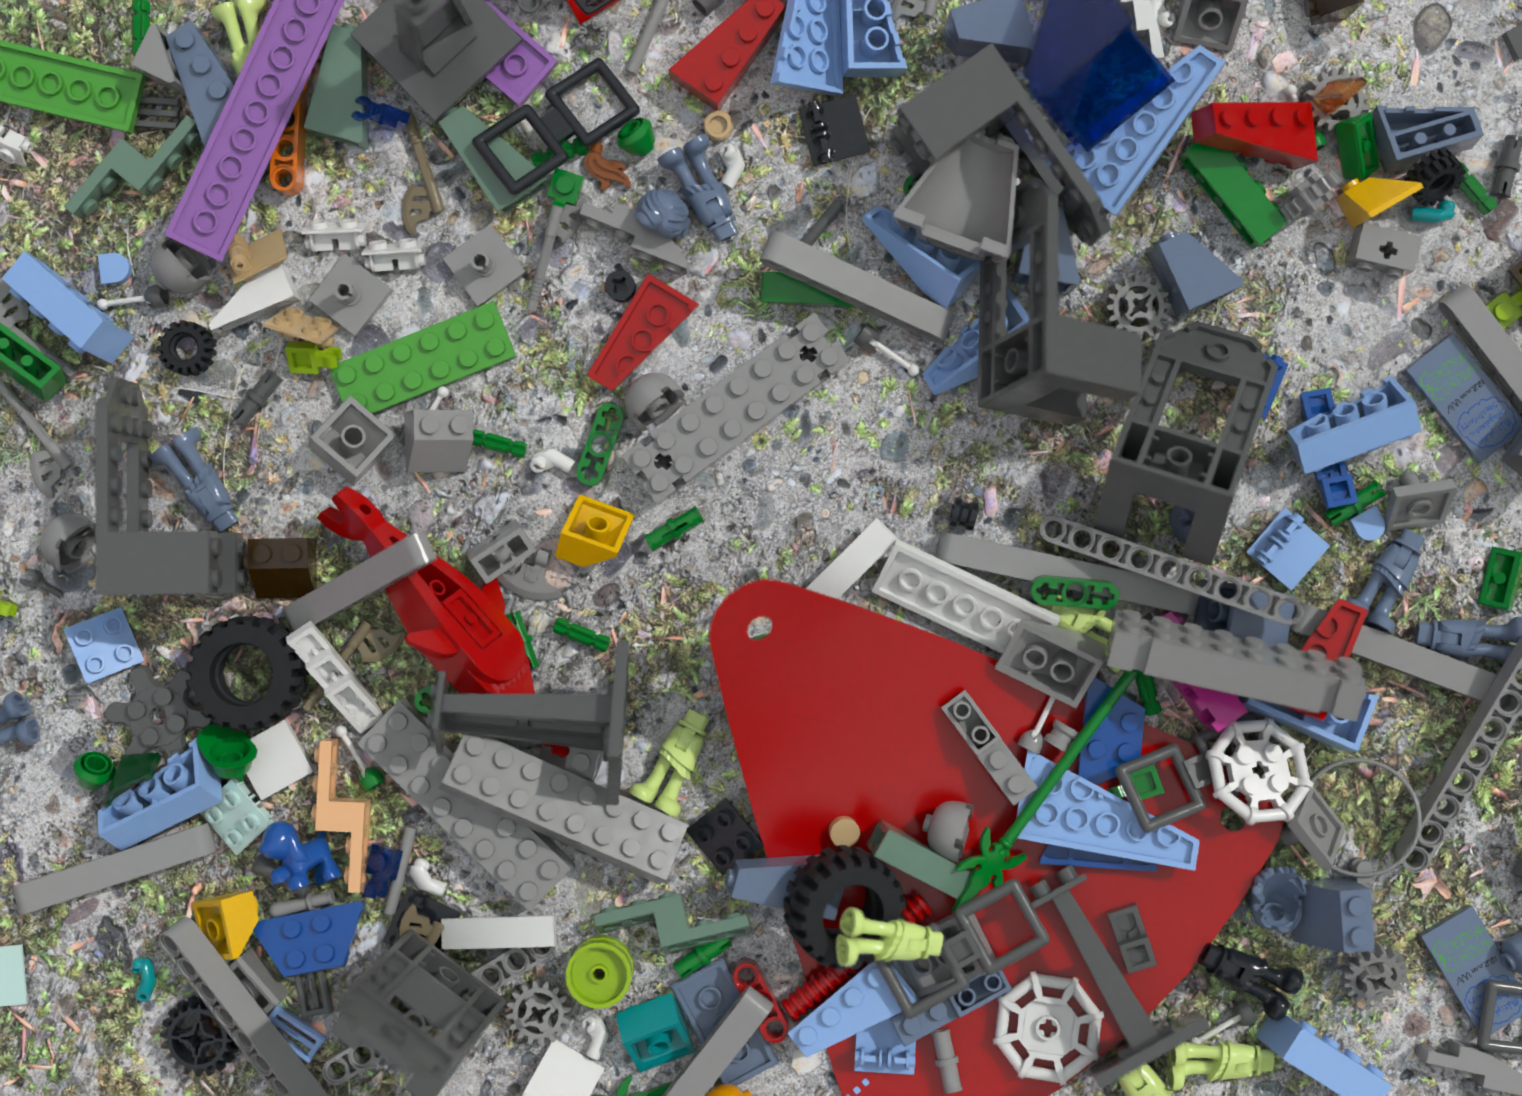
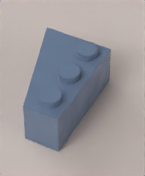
(1410, 133)

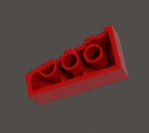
(726, 54)
(1259, 129)

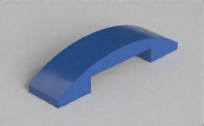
(1333, 481)

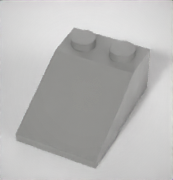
(1052, 660)
(932, 974)

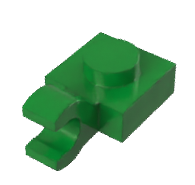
(565, 188)
(1145, 781)

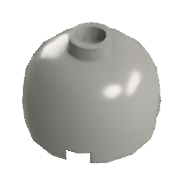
(179, 267)
(651, 399)
(68, 541)
(948, 829)

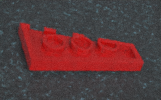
(642, 328)
(1335, 638)

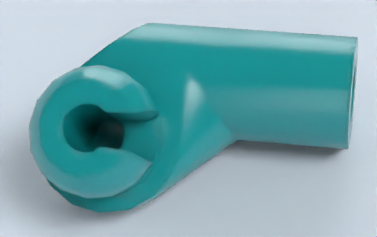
(1432, 215)

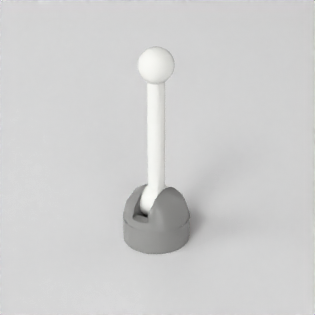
(1033, 739)

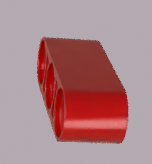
(761, 985)

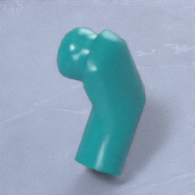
(148, 978)

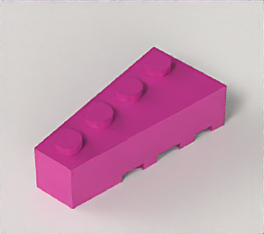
(1212, 707)

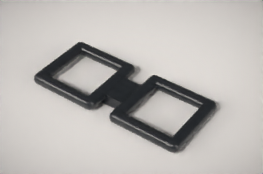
(556, 126)

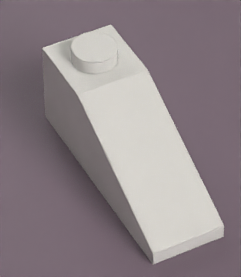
(261, 295)

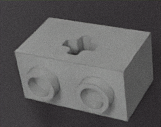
(1400, 247)
(501, 551)

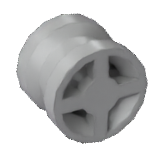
(1061, 735)

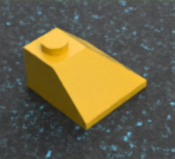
(1372, 196)
(593, 532)
(227, 921)

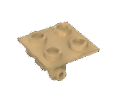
(252, 258)
(295, 325)

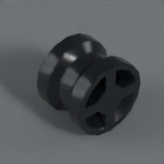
(624, 290)
(963, 513)

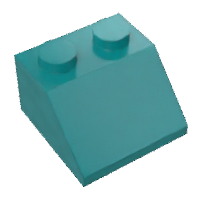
(655, 1032)

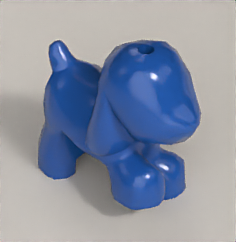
(282, 843)

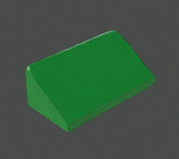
(1357, 146)
(1501, 579)

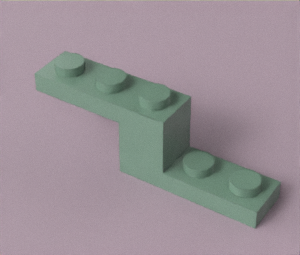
(135, 168)
(672, 922)

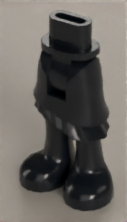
(1242, 971)

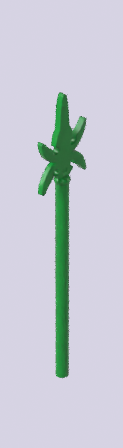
(992, 861)

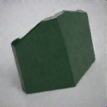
(130, 772)

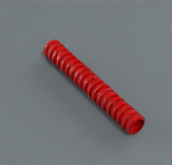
(829, 978)

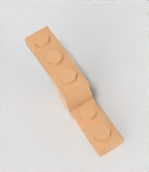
(341, 814)

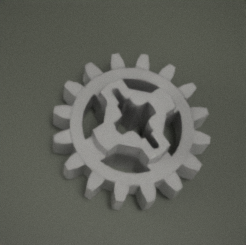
(1348, 110)
(1310, 194)
(1129, 299)
(1374, 974)
(545, 1022)

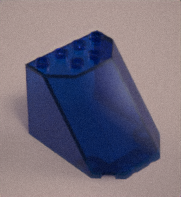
(1090, 68)

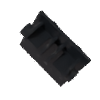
(834, 130)
(724, 836)
(426, 907)

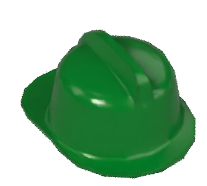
(227, 751)

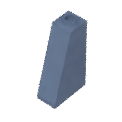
(766, 881)

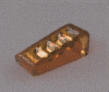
(1337, 94)

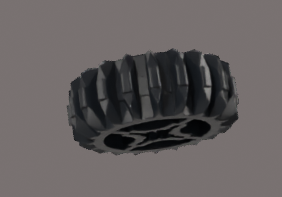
(177, 1037)

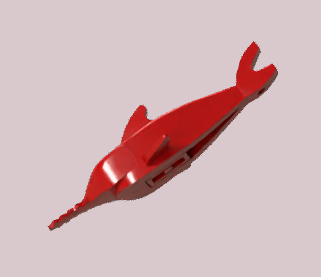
(443, 611)

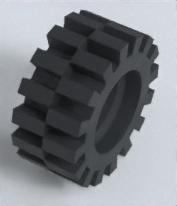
(1438, 175)
(174, 335)

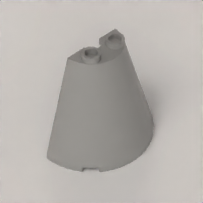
(966, 200)

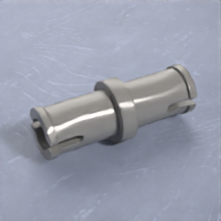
(946, 1060)

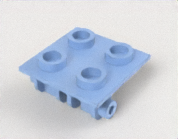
(1288, 548)
(103, 645)
(882, 1052)

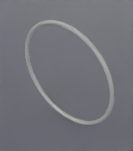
(1416, 803)

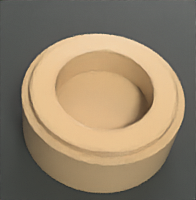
(718, 126)
(844, 831)

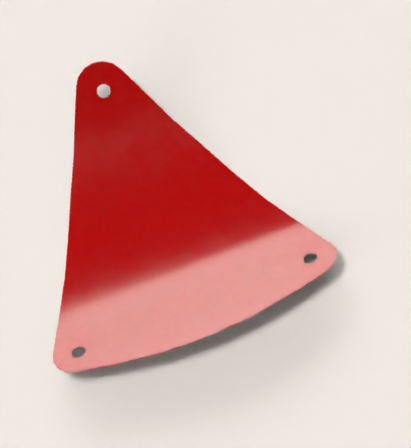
(849, 722)

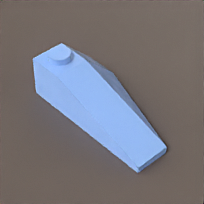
(933, 270)
(960, 362)

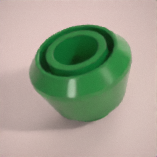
(637, 137)
(93, 770)

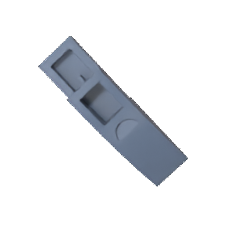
(980, 991)

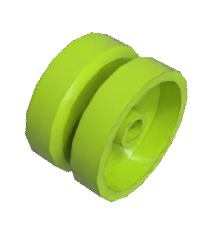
(600, 989)

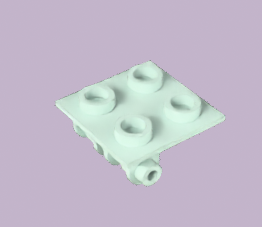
(237, 817)
(12, 976)

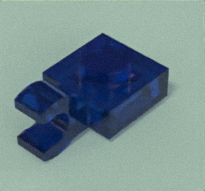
(386, 116)
(383, 867)

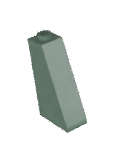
(338, 84)
(461, 128)
(916, 859)

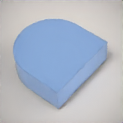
(114, 268)
(1368, 524)

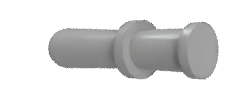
(309, 902)

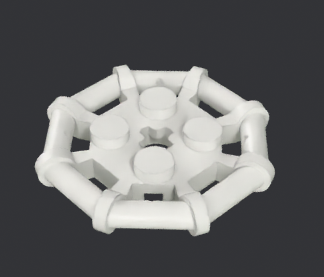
(1275, 767)
(1033, 1038)

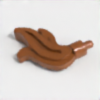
(604, 169)

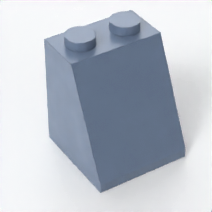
(987, 22)
(1068, 271)
(1190, 272)
(1218, 616)
(1336, 916)

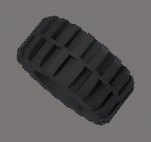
(209, 679)
(825, 877)

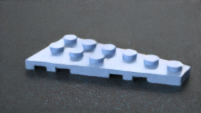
(810, 48)
(1130, 151)
(1099, 822)

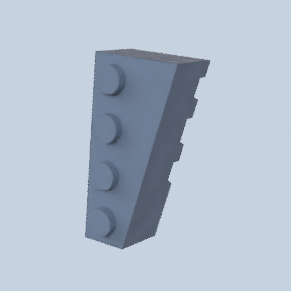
(202, 76)

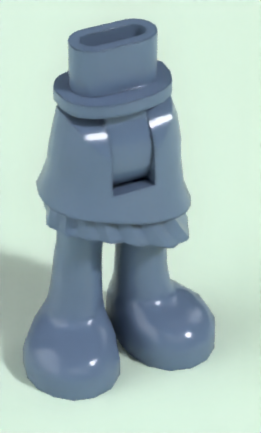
(707, 199)
(204, 492)
(1395, 571)
(1462, 637)
(26, 730)

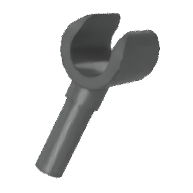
(38, 581)

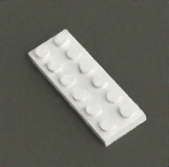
(955, 597)

